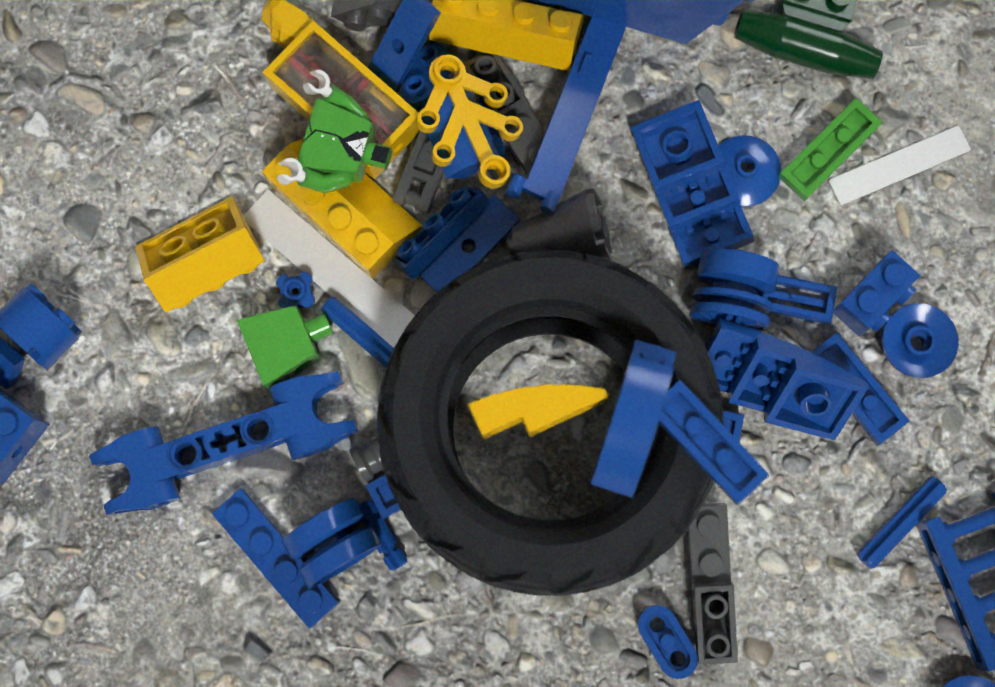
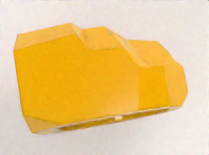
(284, 21)

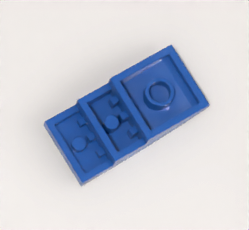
(692, 182)
(783, 380)

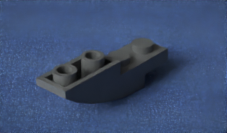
(493, 70)
(712, 586)

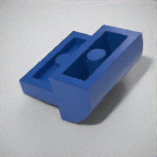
(465, 160)

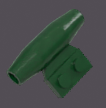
(811, 36)

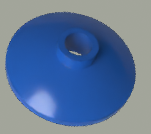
(760, 183)
(934, 330)

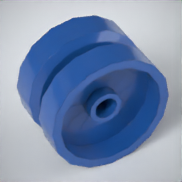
(329, 538)

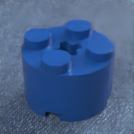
(36, 329)

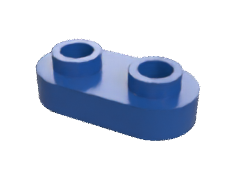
(417, 84)
(666, 641)

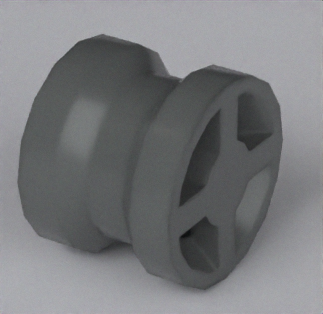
(367, 459)

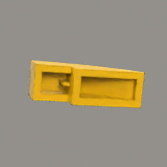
(534, 406)

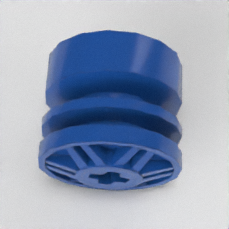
(735, 288)

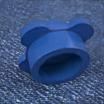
(287, 284)

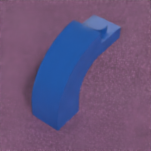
(634, 418)

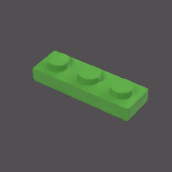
(830, 149)

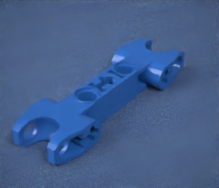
(158, 464)

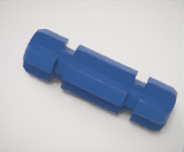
(394, 557)

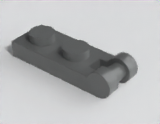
(423, 170)

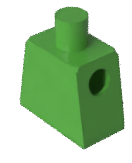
(283, 342)

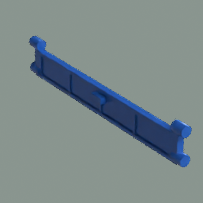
(570, 115)

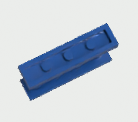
(954, 577)

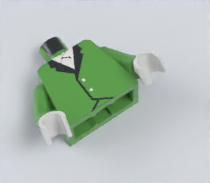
(335, 143)

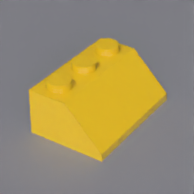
(198, 255)

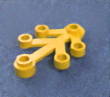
(468, 115)

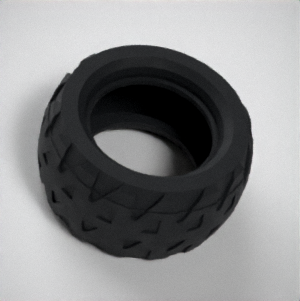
(444, 345)

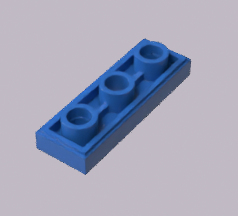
(403, 41)
(440, 231)
(483, 232)

